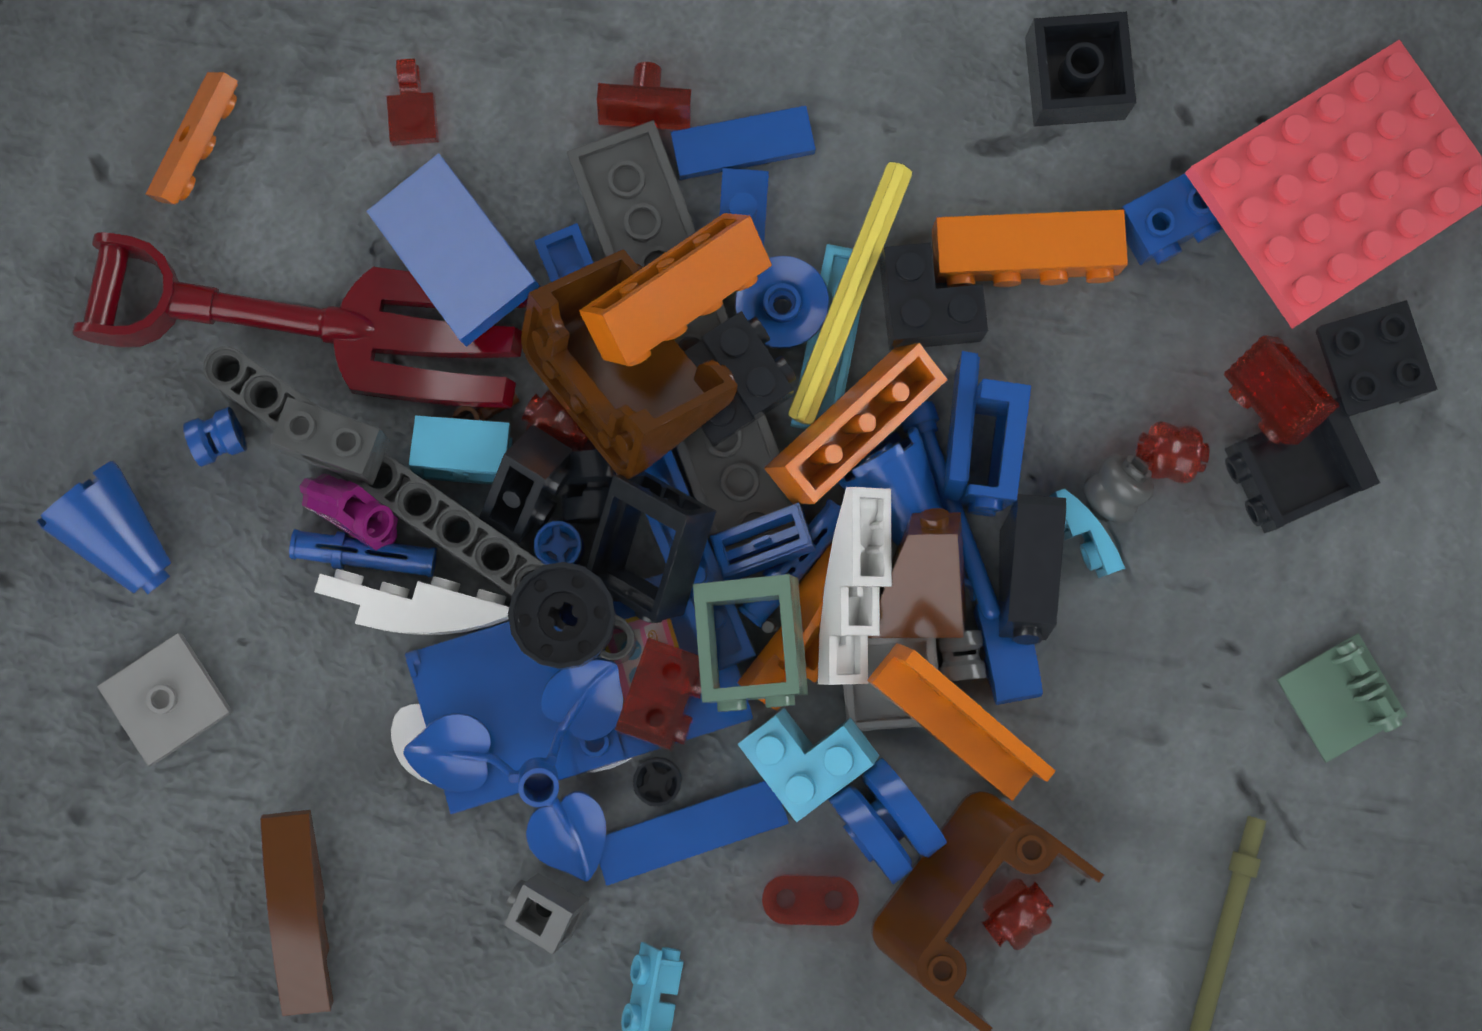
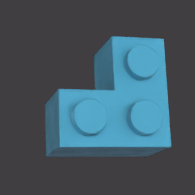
(803, 772)

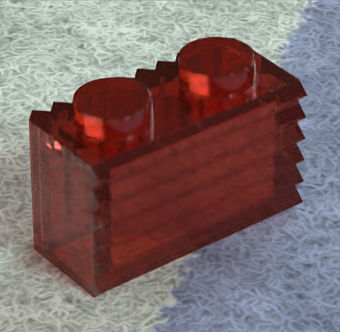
(1279, 391)

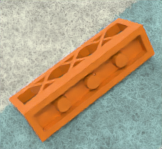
(957, 721)

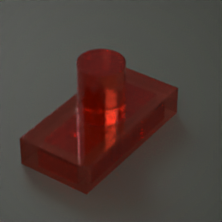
(644, 101)

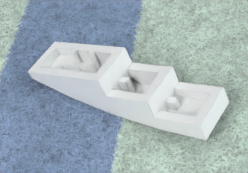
(853, 580)

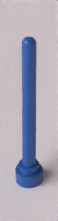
(925, 420)

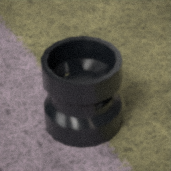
(657, 781)

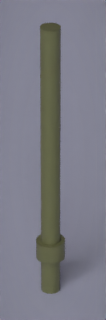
(1243, 865)

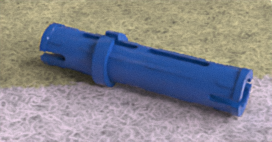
(825, 520)
(308, 547)

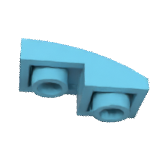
(1098, 549)

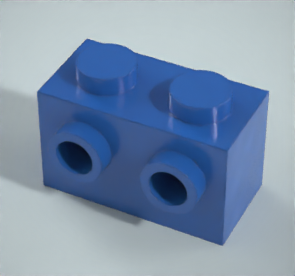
(1166, 219)

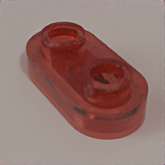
(809, 900)

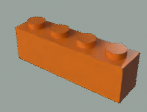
(1029, 247)
(676, 289)
(855, 424)

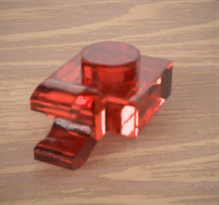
(412, 113)

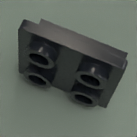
(1376, 359)

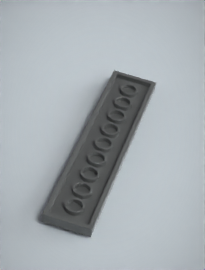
(642, 210)

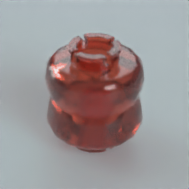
(554, 420)
(1173, 452)
(1017, 914)

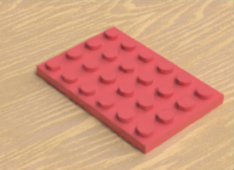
(1342, 182)

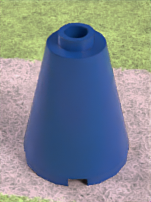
(905, 470)
(109, 530)

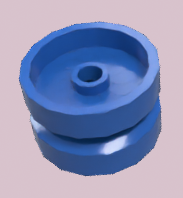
(883, 823)

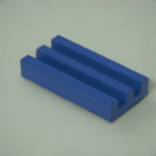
(767, 559)

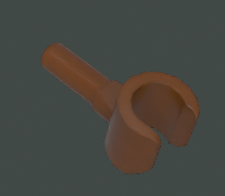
(482, 413)

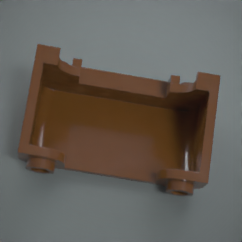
(624, 410)

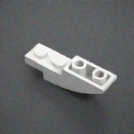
(431, 611)

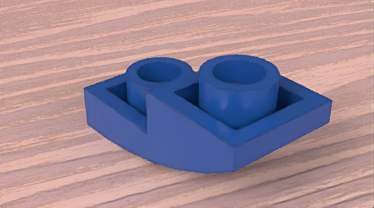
(1009, 665)

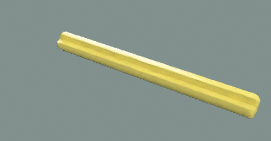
(850, 293)

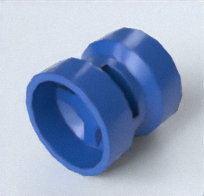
(214, 436)
(556, 539)

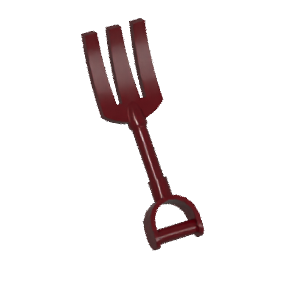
(355, 328)

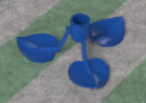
(559, 833)

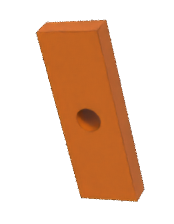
(193, 139)

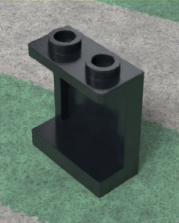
(1302, 478)

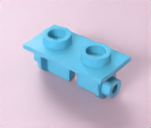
(651, 975)

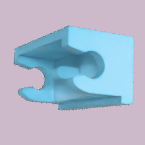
(458, 449)

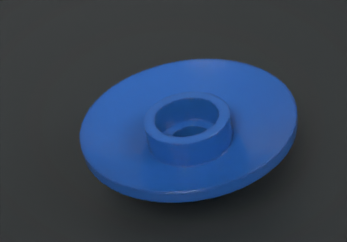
(801, 286)

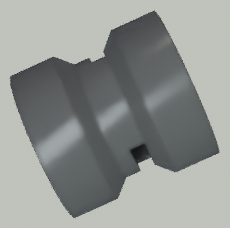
(965, 666)

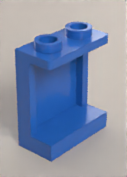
(1010, 406)

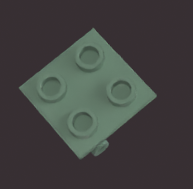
(1342, 698)

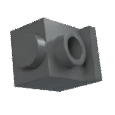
(534, 922)

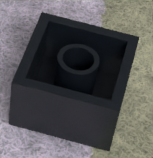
(1080, 69)

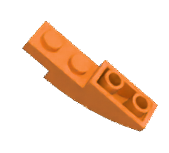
(770, 663)

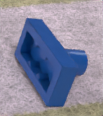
(745, 194)

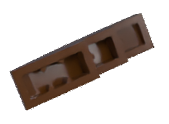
(296, 912)

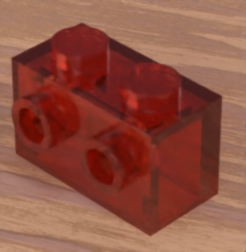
(661, 696)

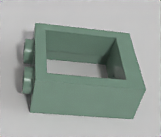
(758, 589)

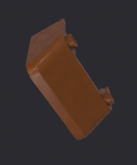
(944, 885)

